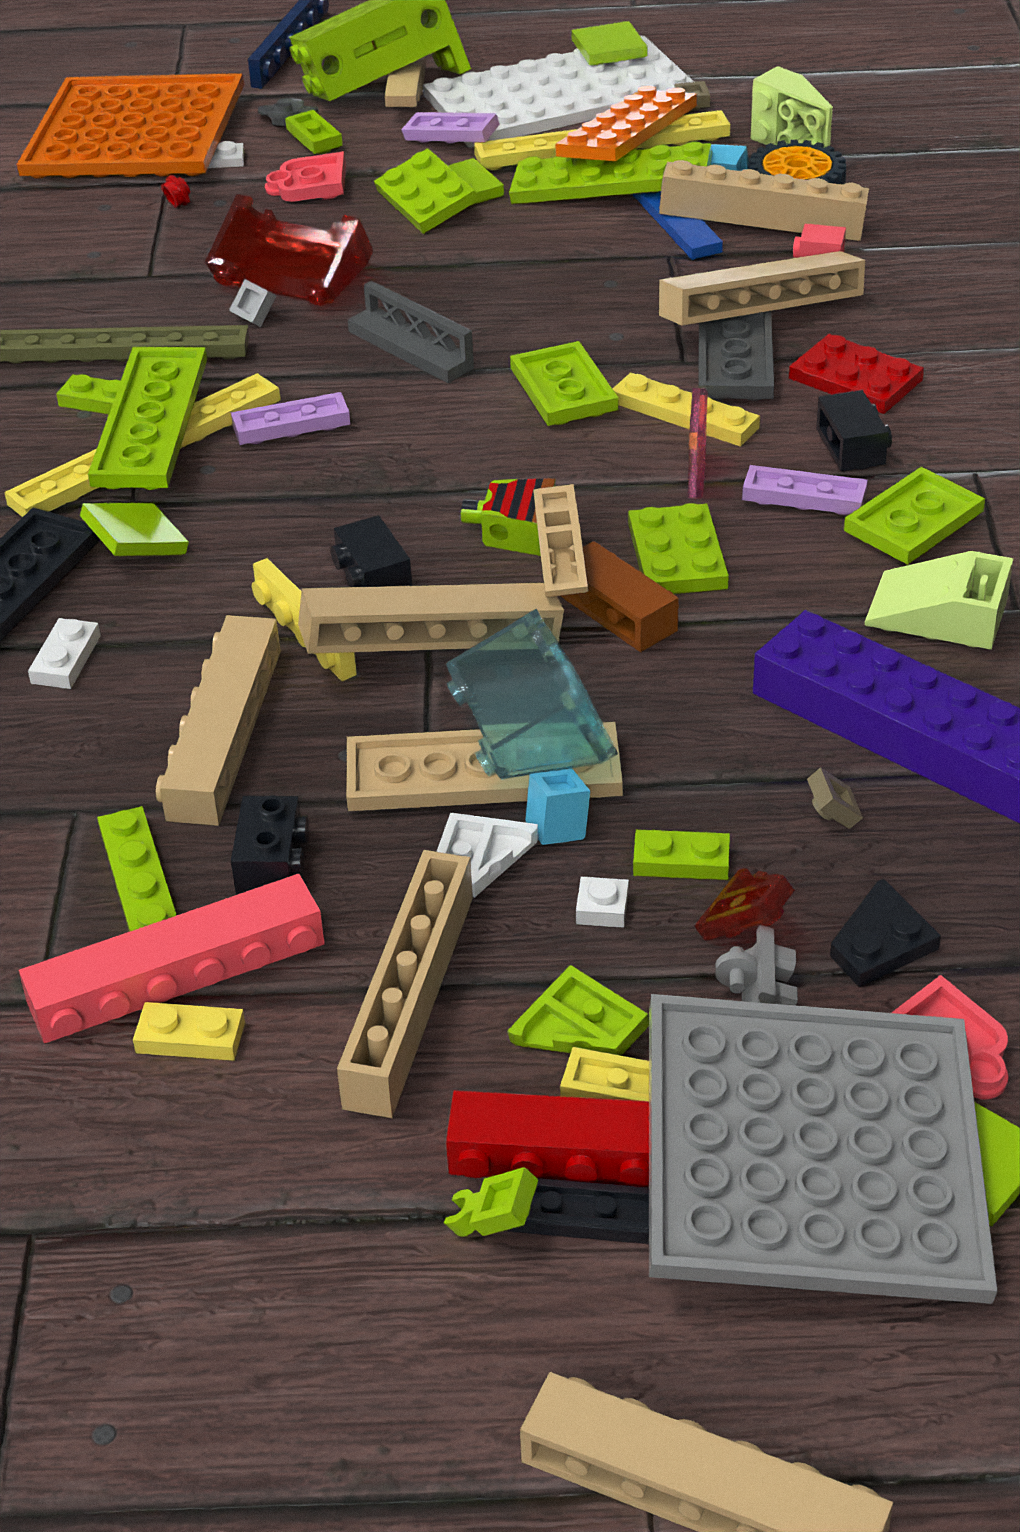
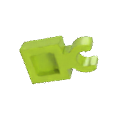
(499, 1205)

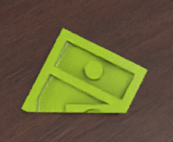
(579, 1015)

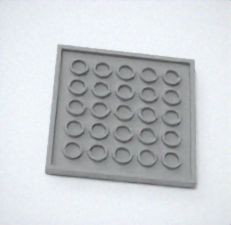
(815, 1151)

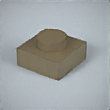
(701, 89)
(834, 799)

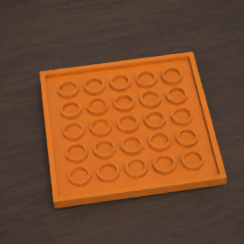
(132, 126)

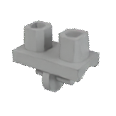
(757, 968)

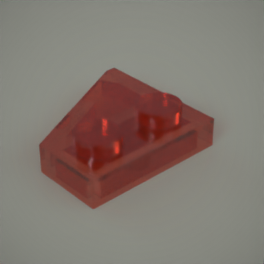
(745, 904)

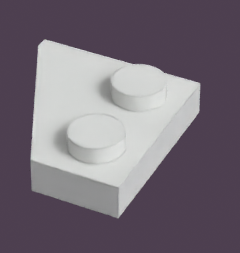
(489, 844)

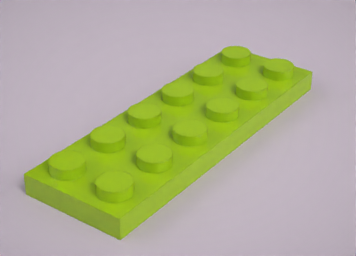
(582, 178)
(148, 418)

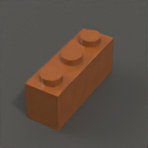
(625, 600)

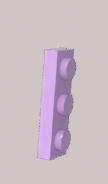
(450, 127)
(290, 418)
(804, 490)

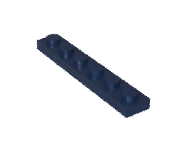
(276, 47)

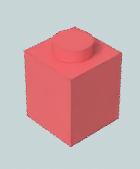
(819, 240)

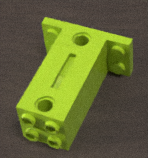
(375, 42)

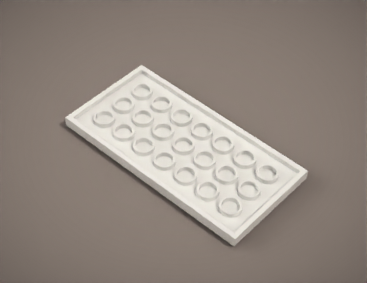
(551, 90)

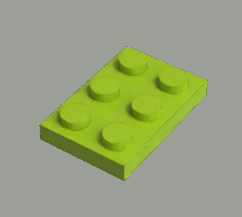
(425, 190)
(564, 383)
(914, 515)
(678, 548)

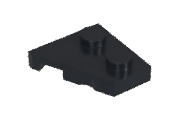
(882, 936)

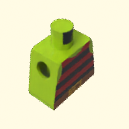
(508, 514)

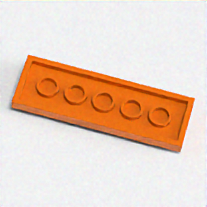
(626, 124)

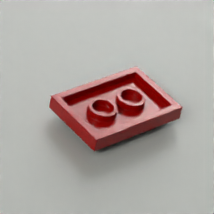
(845, 366)

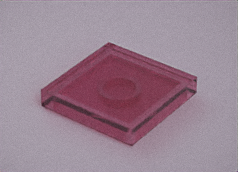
(697, 443)

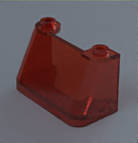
(286, 255)

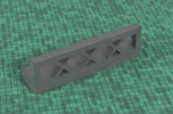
(413, 342)

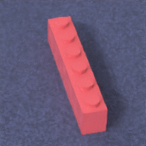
(171, 957)

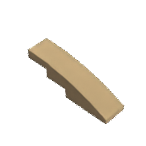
(406, 85)
(560, 541)

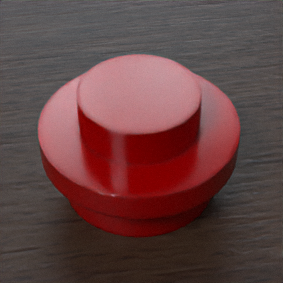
(176, 191)

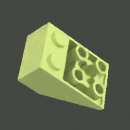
(788, 109)
(945, 598)

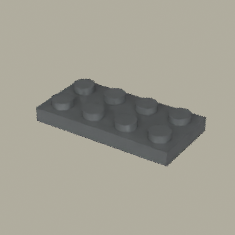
(737, 357)

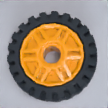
(800, 161)

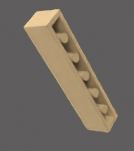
(761, 199)
(761, 287)
(417, 615)
(219, 721)
(405, 985)
(683, 1469)

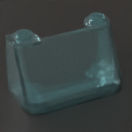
(528, 703)

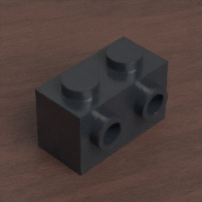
(852, 430)
(370, 555)
(268, 841)

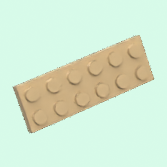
(444, 771)

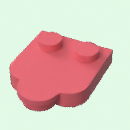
(309, 178)
(984, 1034)

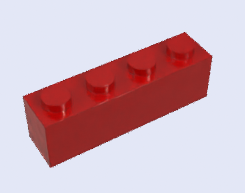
(549, 1137)

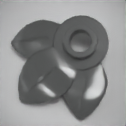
(284, 108)

